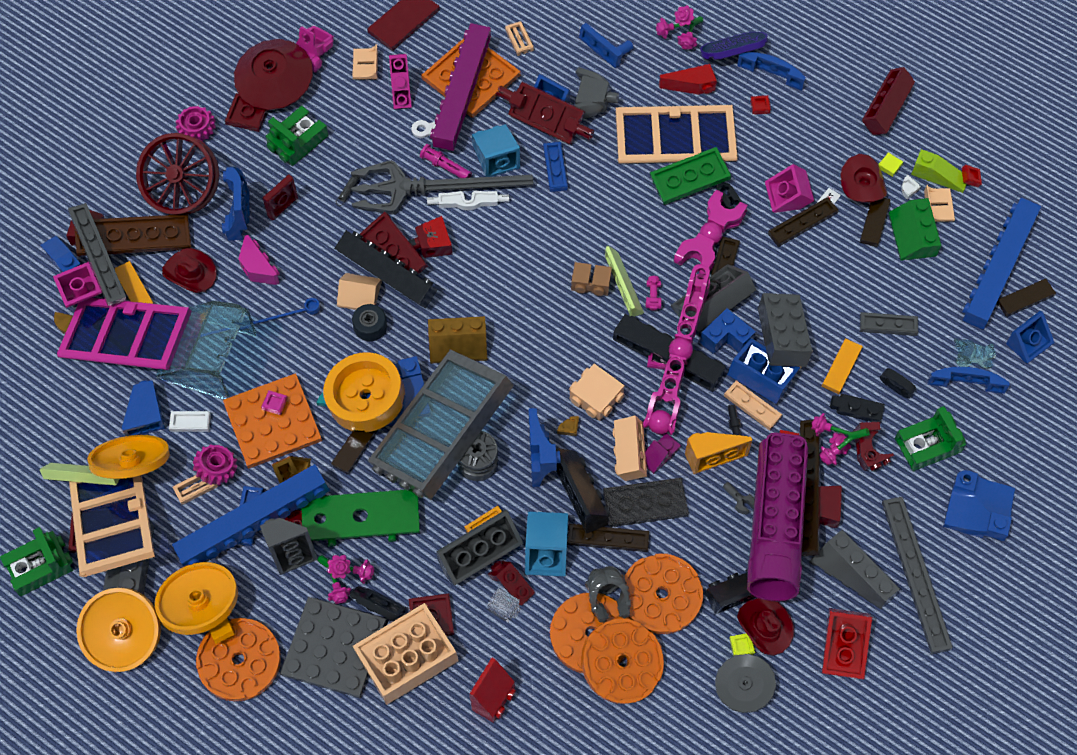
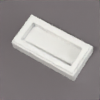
(189, 421)

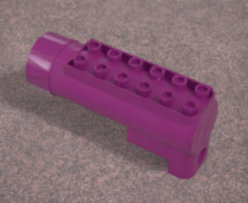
(778, 518)

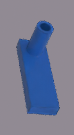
(603, 47)

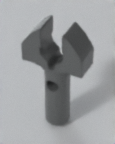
(749, 499)

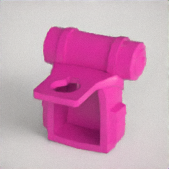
(315, 43)

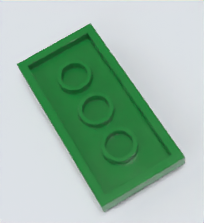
(690, 175)

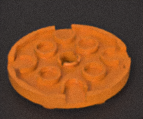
(677, 579)
(570, 624)
(643, 658)
(245, 679)

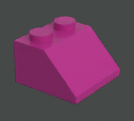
(789, 189)
(77, 284)

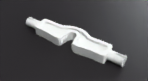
(457, 199)

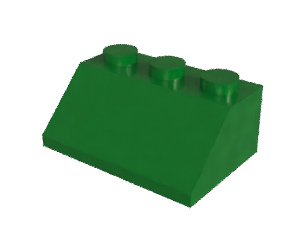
(915, 230)

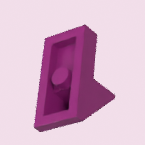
(660, 452)

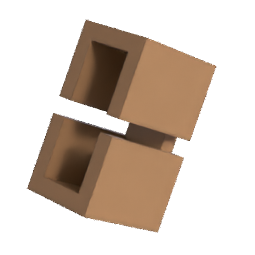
(581, 279)

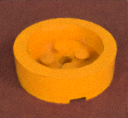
(366, 374)

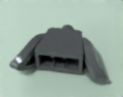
(593, 93)

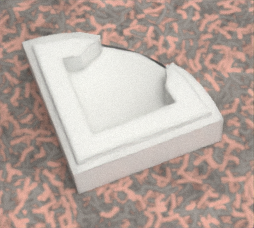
(909, 187)

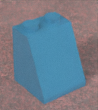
(496, 150)
(546, 544)

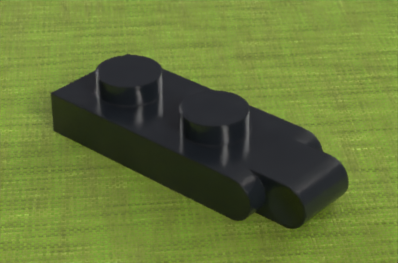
(857, 407)
(378, 603)

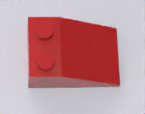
(846, 643)
(492, 691)

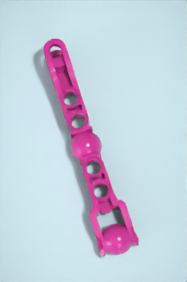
(679, 350)

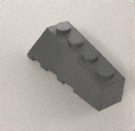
(852, 566)

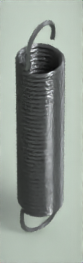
(347, 189)

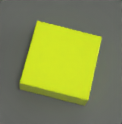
(890, 164)
(741, 645)

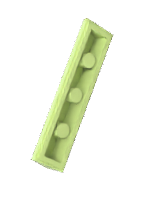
(623, 282)
(73, 473)

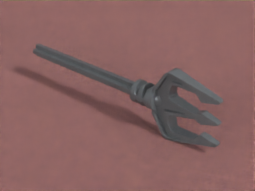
(400, 186)

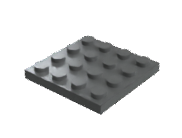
(324, 647)

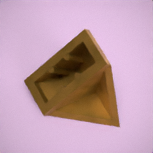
(289, 467)

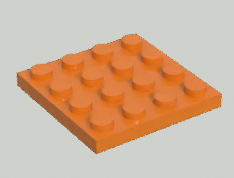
(493, 73)
(270, 435)

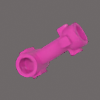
(653, 302)

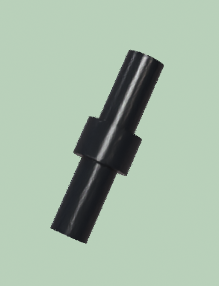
(734, 422)

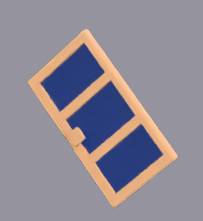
(674, 133)
(110, 524)

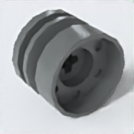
(481, 464)

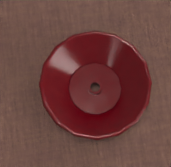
(275, 86)

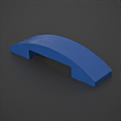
(774, 65)
(992, 382)

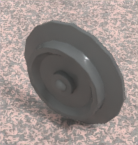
(745, 683)

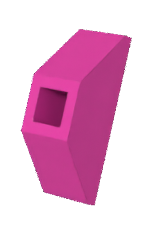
(400, 81)
(257, 264)

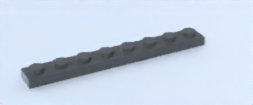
(917, 576)

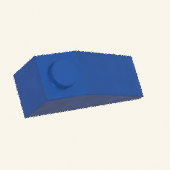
(60, 254)

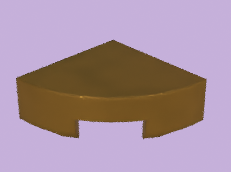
(62, 321)
(569, 426)

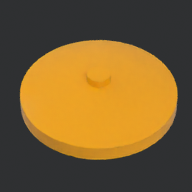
(128, 456)
(196, 598)
(118, 629)

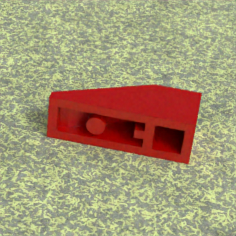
(692, 80)

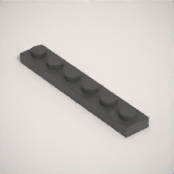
(97, 254)

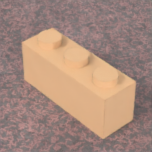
(629, 448)

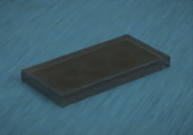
(645, 502)

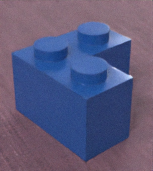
(728, 329)

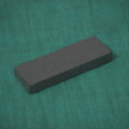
(888, 324)

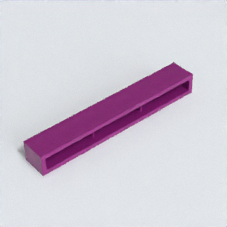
(461, 87)

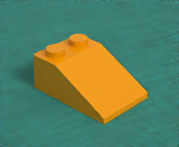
(715, 449)

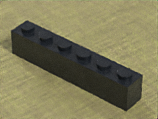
(386, 269)
(647, 340)

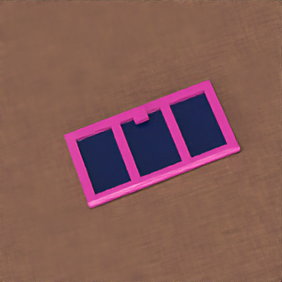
(125, 333)

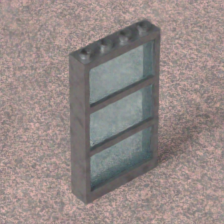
(440, 424)

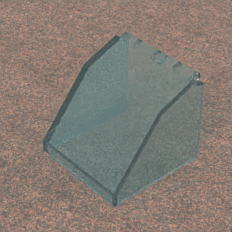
(203, 342)

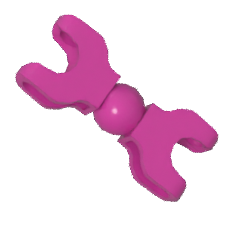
(711, 232)

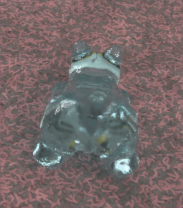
(974, 353)

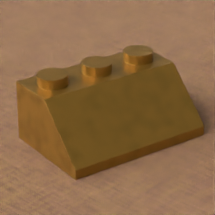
(461, 335)

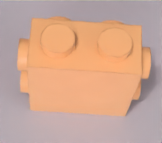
(596, 392)

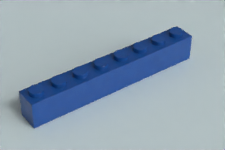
(1000, 266)
(246, 519)

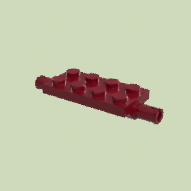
(546, 112)

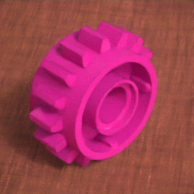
(196, 122)
(218, 473)

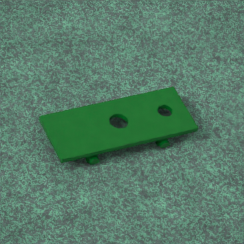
(387, 515)

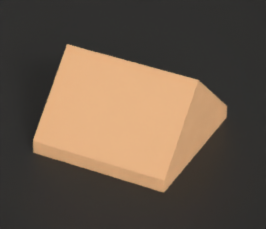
(357, 291)

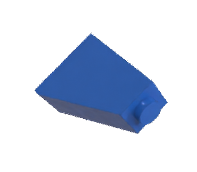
(143, 410)

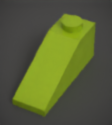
(938, 170)

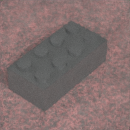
(784, 330)

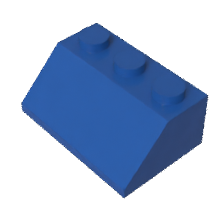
(754, 371)

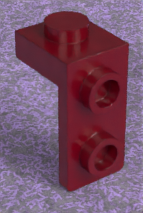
(511, 580)

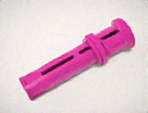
(437, 158)

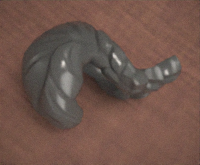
(605, 582)

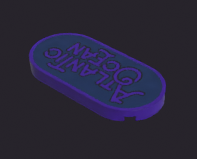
(734, 45)

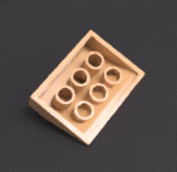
(406, 653)

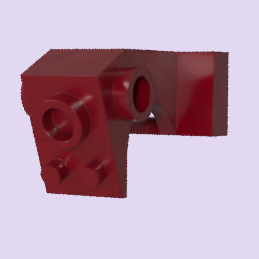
(865, 449)

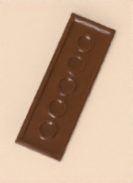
(141, 234)

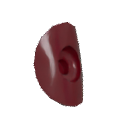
(863, 179)
(191, 270)
(767, 625)

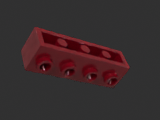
(888, 101)

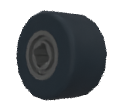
(369, 322)

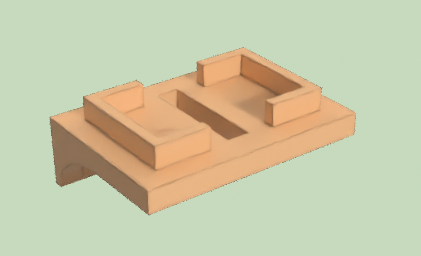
(365, 71)
(940, 196)

